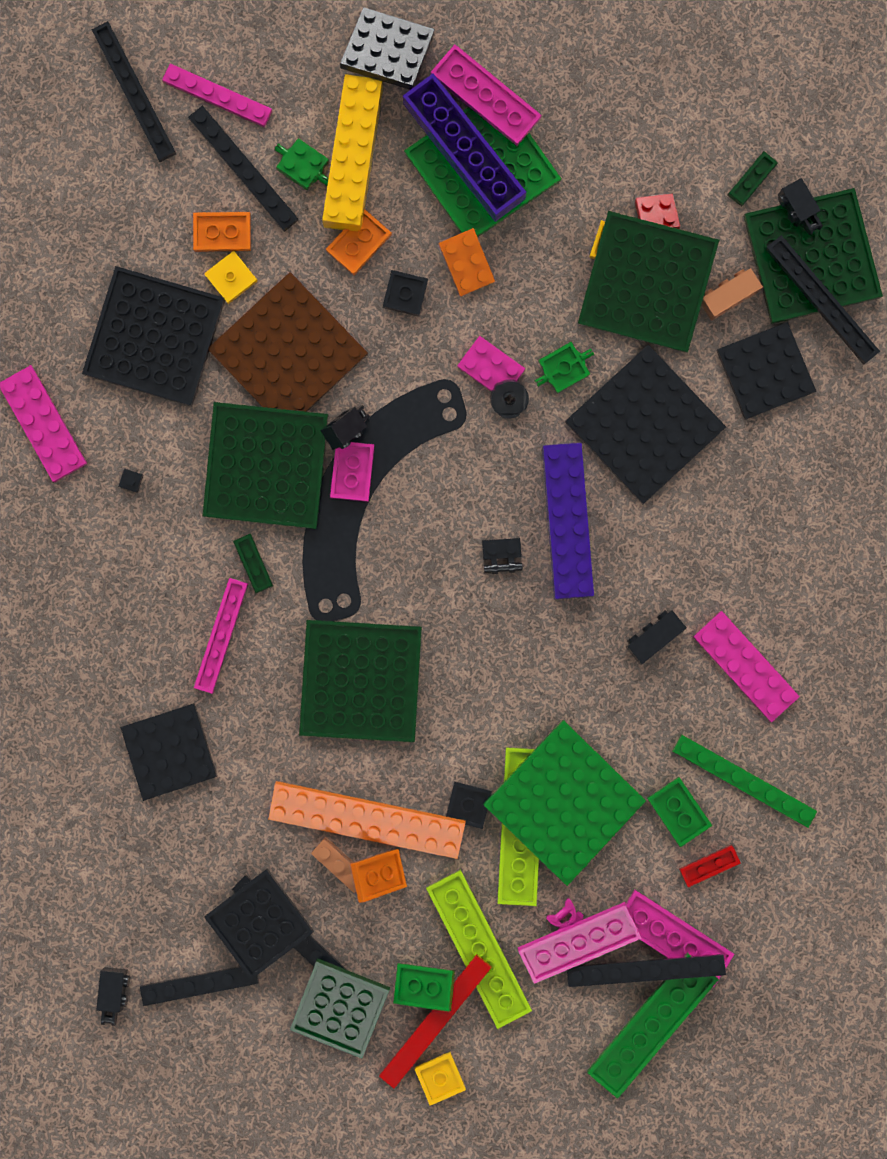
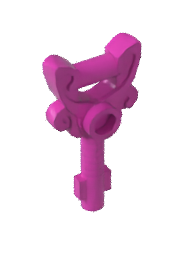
(569, 908)

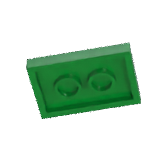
(679, 811)
(424, 987)

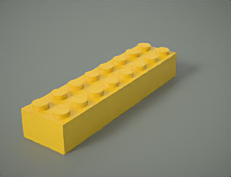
(352, 153)

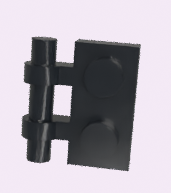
(501, 550)

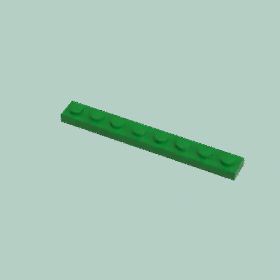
(744, 781)

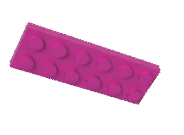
(486, 95)
(42, 423)
(746, 666)
(669, 933)
(579, 942)

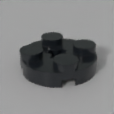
(516, 406)

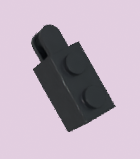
(800, 206)
(345, 427)
(112, 993)

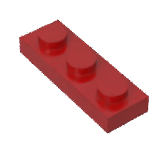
(709, 866)

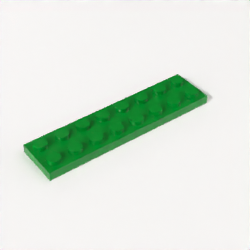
(648, 1031)

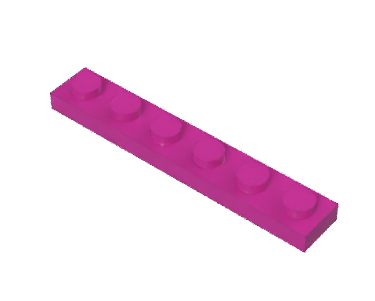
(217, 95)
(221, 635)

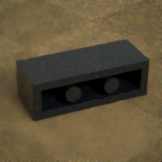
(655, 636)

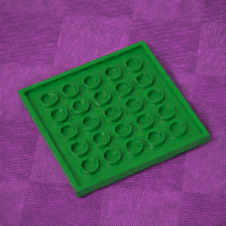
(524, 161)
(564, 802)

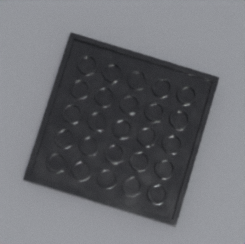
(153, 336)
(645, 424)

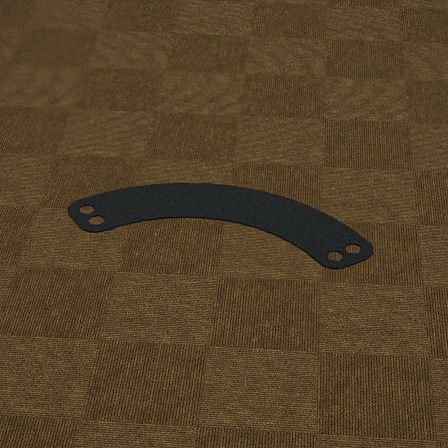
(395, 432)

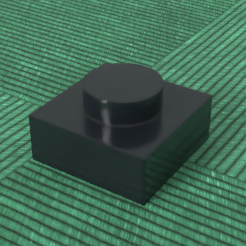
(131, 480)

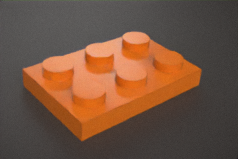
(221, 231)
(355, 248)
(466, 262)
(378, 875)

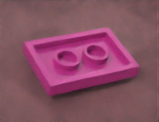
(489, 364)
(352, 472)

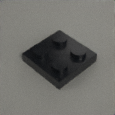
(405, 293)
(467, 804)

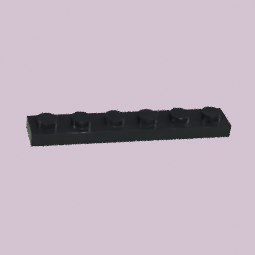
(195, 985)

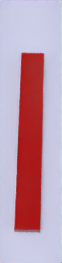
(434, 1023)

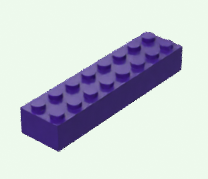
(464, 147)
(567, 521)

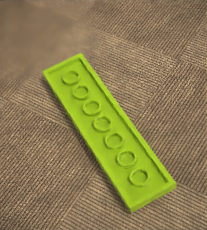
(517, 863)
(474, 936)

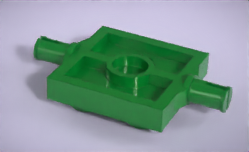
(302, 164)
(564, 367)

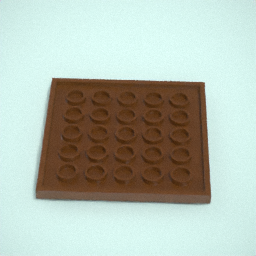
(288, 348)

